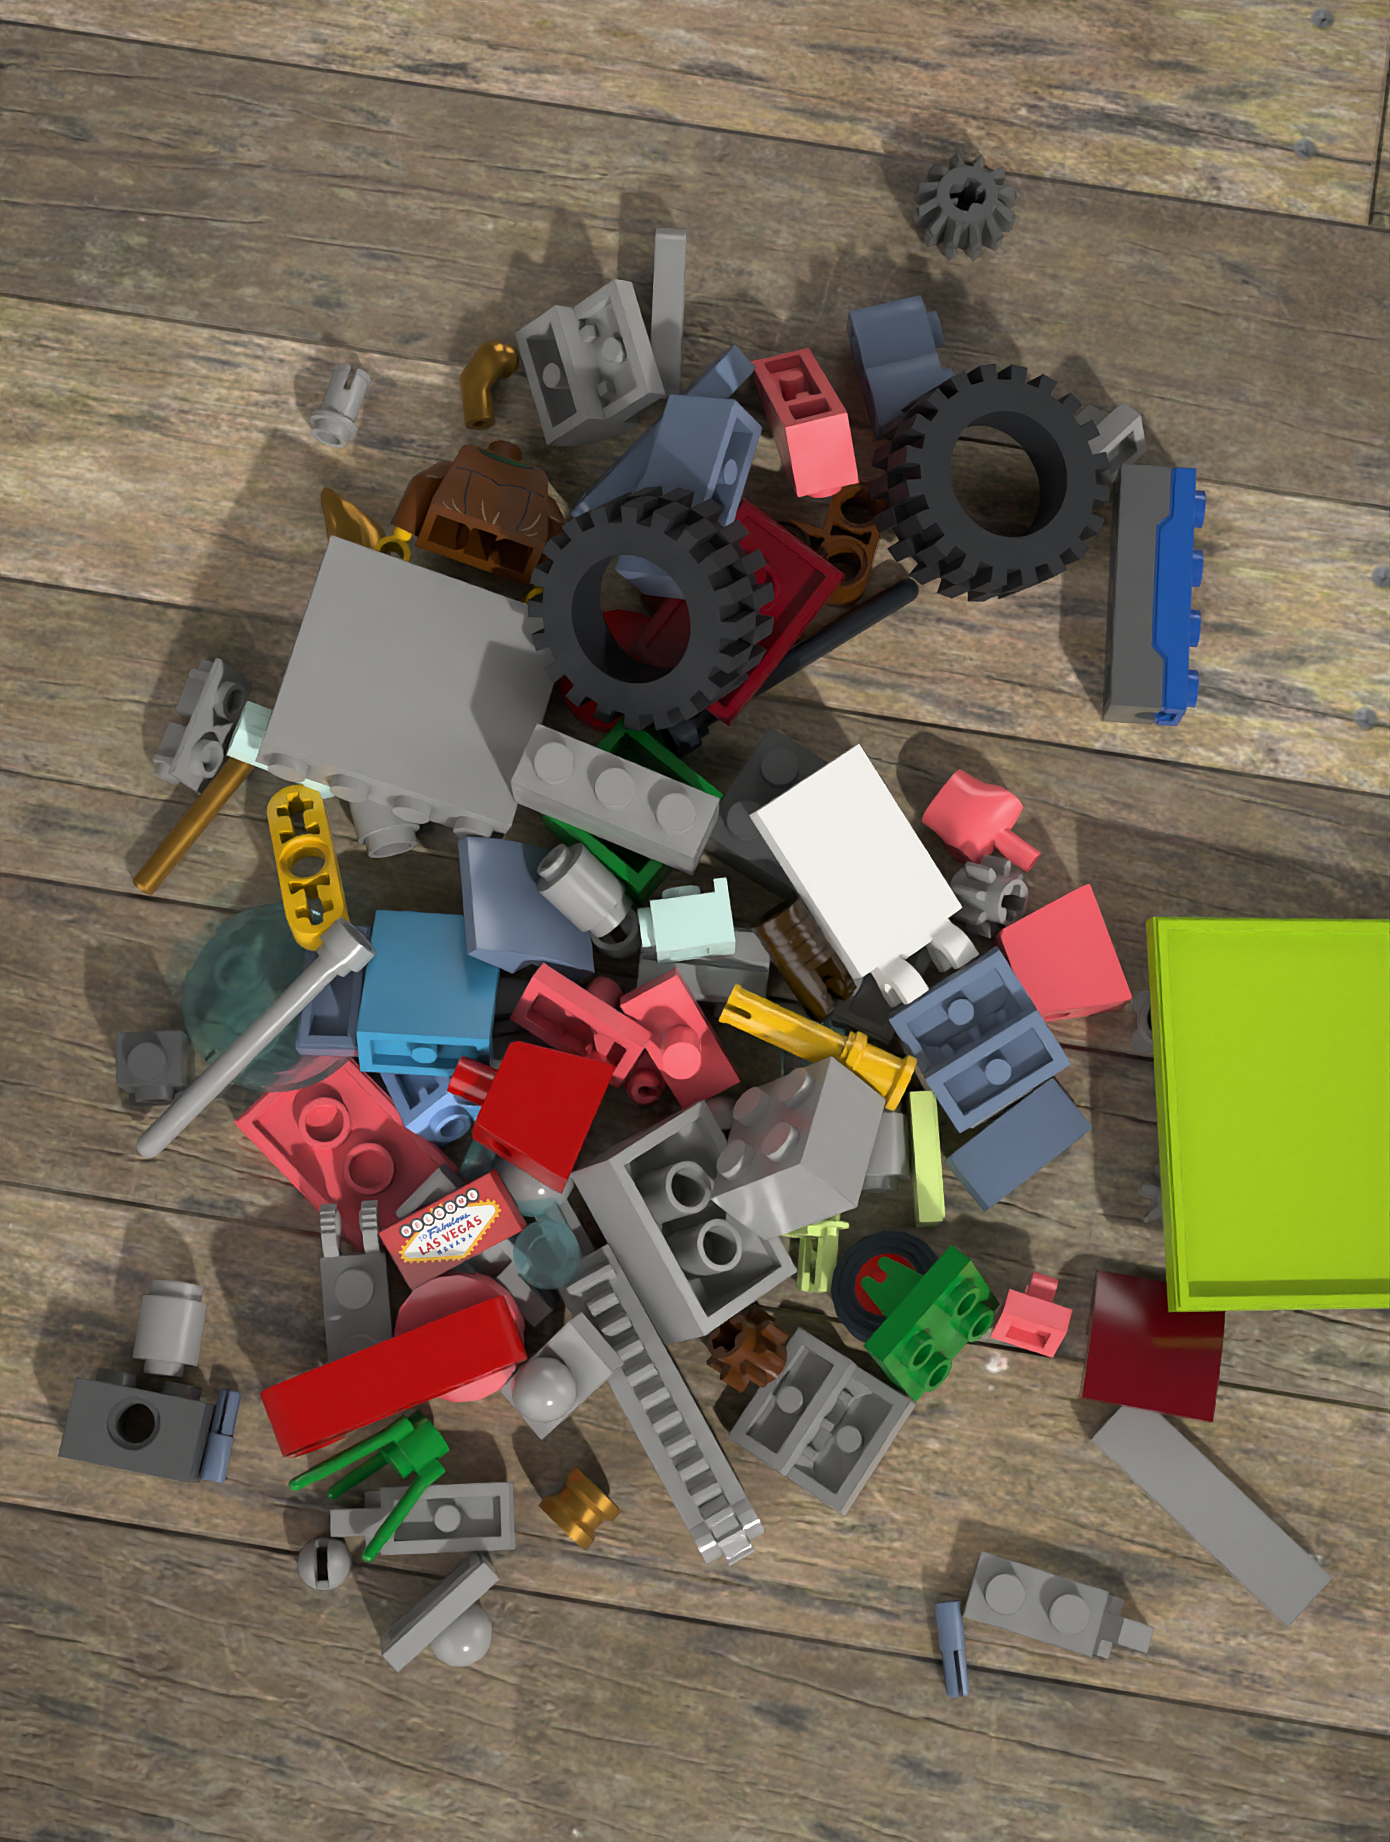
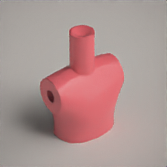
(977, 820)

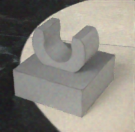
(1119, 437)

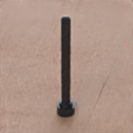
(687, 735)

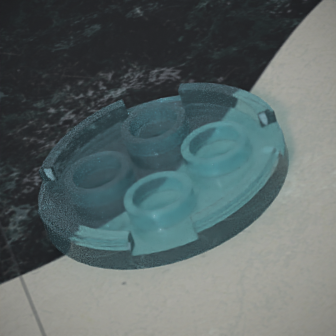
(235, 982)

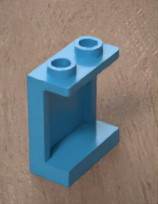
(424, 997)

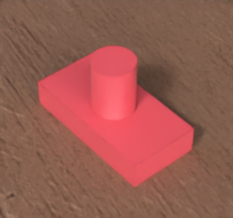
(581, 1020)
(682, 1039)

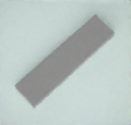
(1212, 1511)

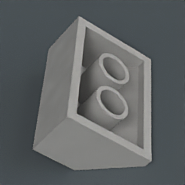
(673, 1243)

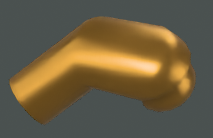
(479, 376)

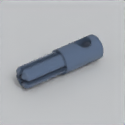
(220, 1438)
(953, 1647)

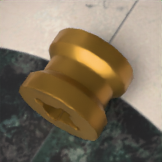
(580, 1508)

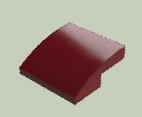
(1147, 1355)

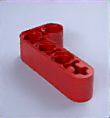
(392, 1376)

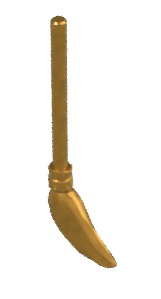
(342, 521)

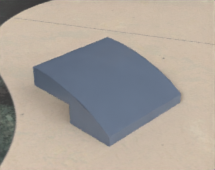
(509, 918)
(978, 1039)

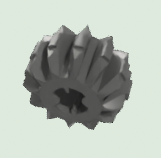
(970, 185)

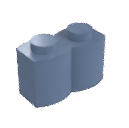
(895, 356)

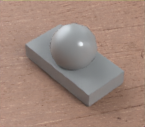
(561, 1375)
(446, 1619)

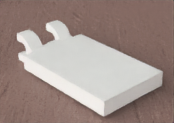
(865, 875)

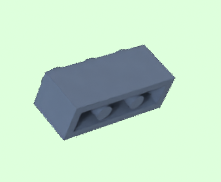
(702, 449)

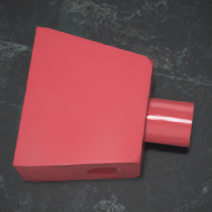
(1066, 958)

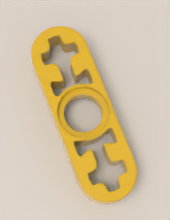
(291, 848)

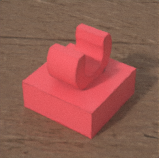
(1032, 1317)

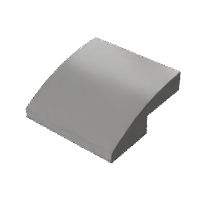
(822, 1422)

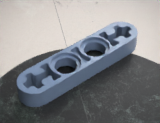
(623, 476)

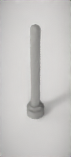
(342, 950)

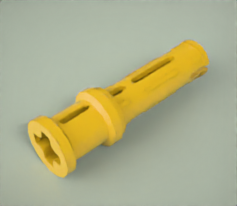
(815, 1042)

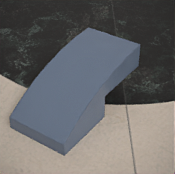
(1018, 1144)

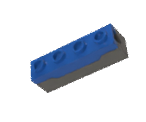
(1151, 595)

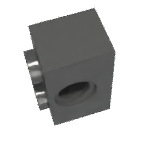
(98, 1432)

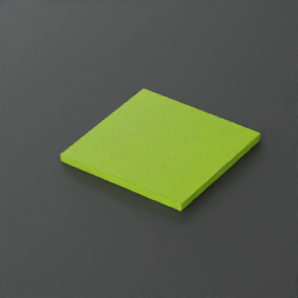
(1273, 1110)

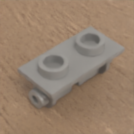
(214, 703)

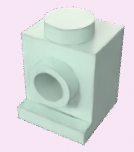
(689, 923)

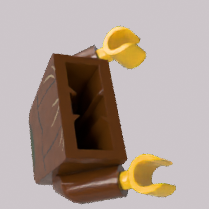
(479, 512)

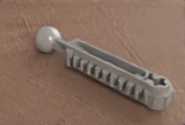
(648, 1384)

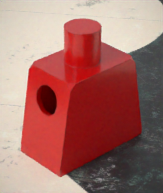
(534, 1107)

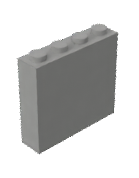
(409, 692)

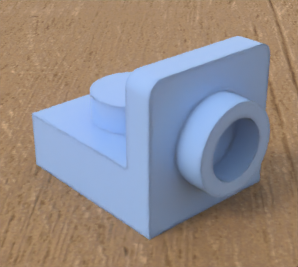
(429, 1108)

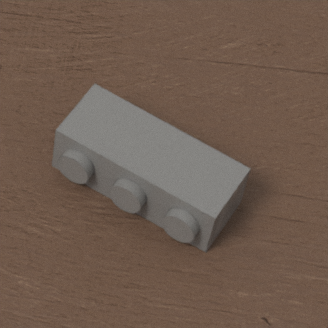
(615, 799)

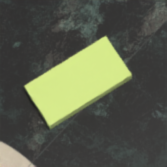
(925, 1159)

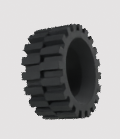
(926, 510)
(708, 570)

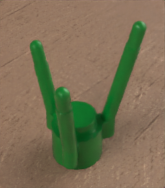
(407, 1446)

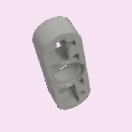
(669, 306)

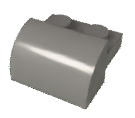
(590, 366)

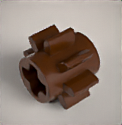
(748, 1349)

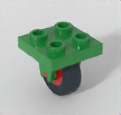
(911, 1306)

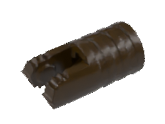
(804, 957)

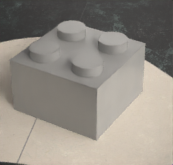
(798, 1149)

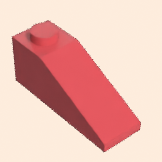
(806, 423)

